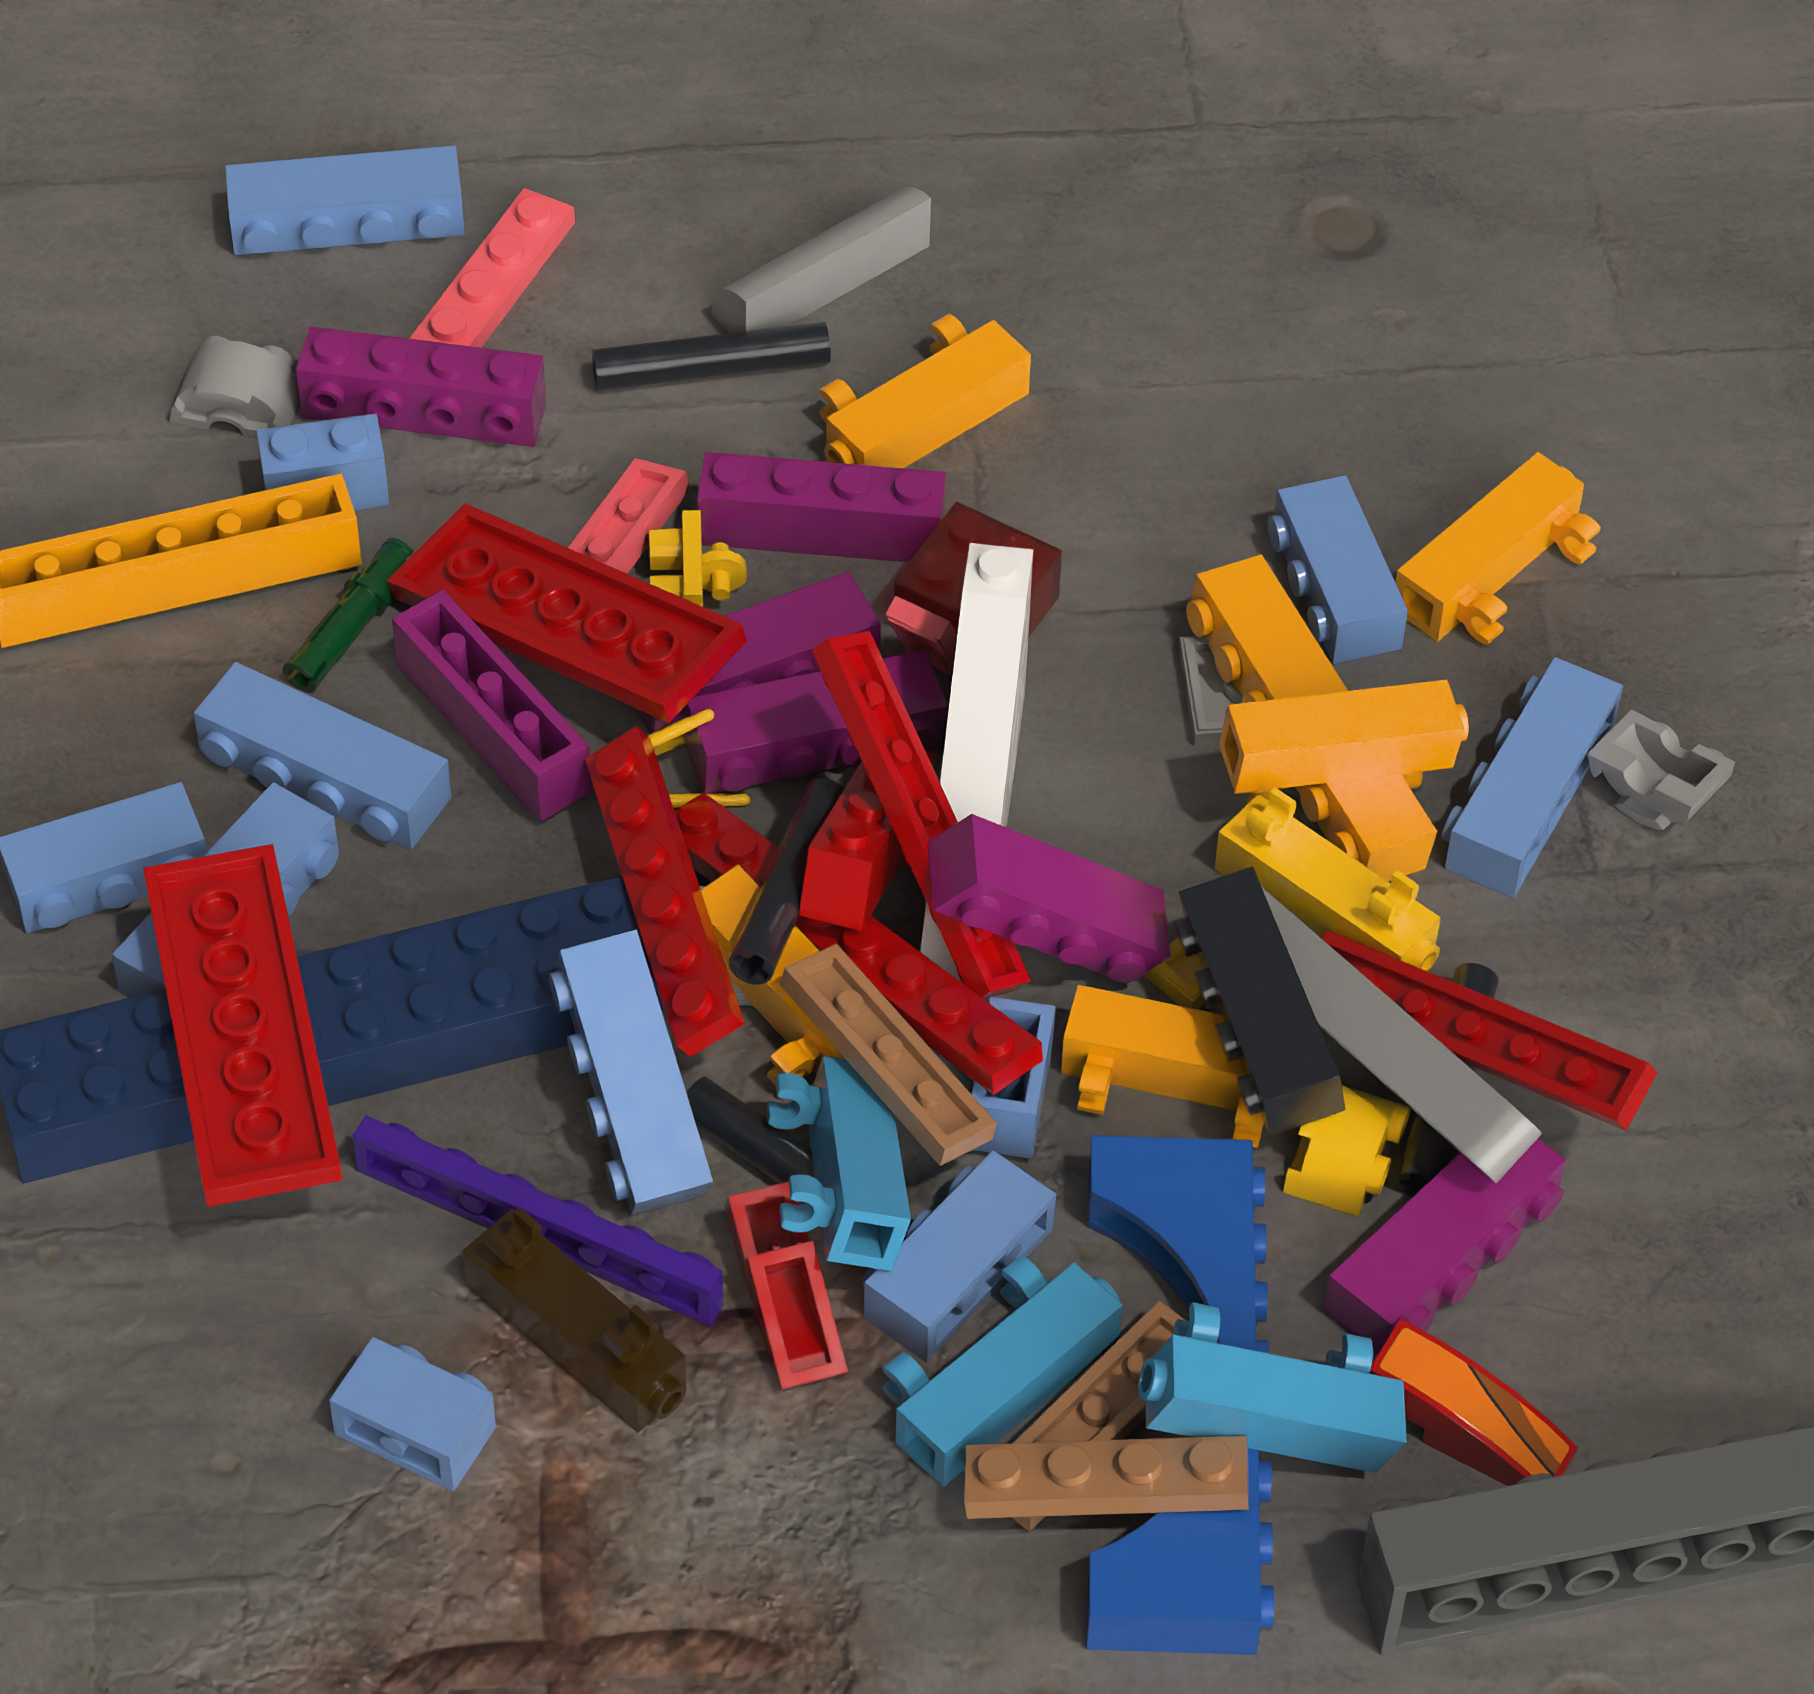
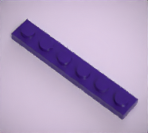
(601, 1248)

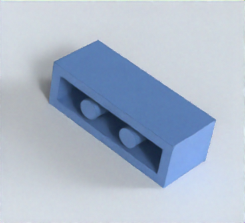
(1338, 570)
(97, 856)
(958, 1254)

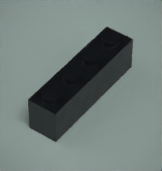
(1261, 1002)

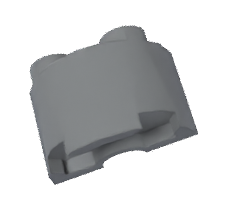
(237, 386)
(1654, 774)

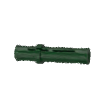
(363, 598)

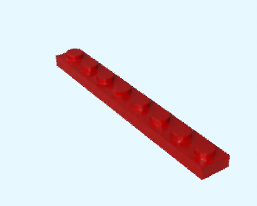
(930, 999)

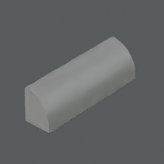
(827, 264)

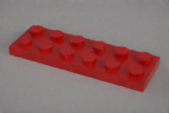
(571, 612)
(241, 1026)

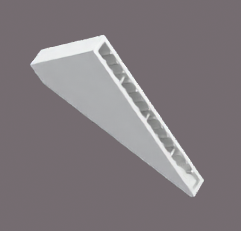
(984, 704)

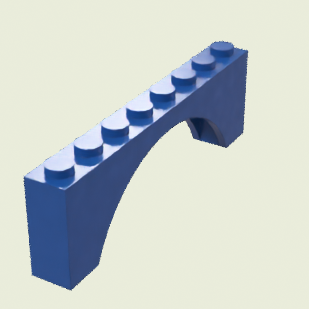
(1187, 1575)

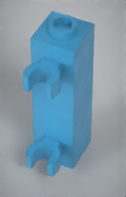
(856, 1165)
(1008, 1371)
(1280, 1402)

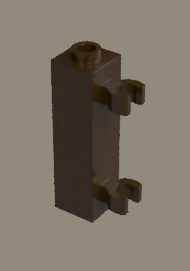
(576, 1320)

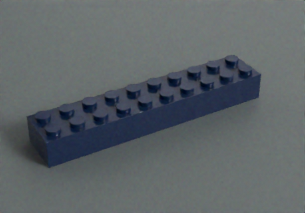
(379, 1015)

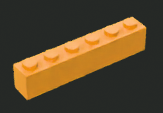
(176, 559)
(1273, 655)

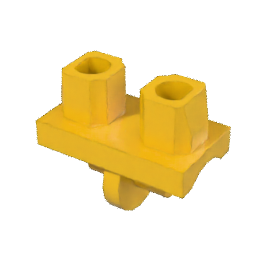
(681, 549)

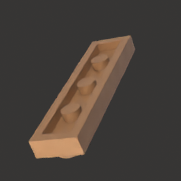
(888, 1054)
(1106, 1397)
(1106, 1477)

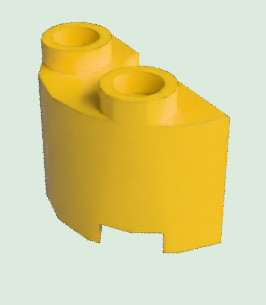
(1342, 1152)

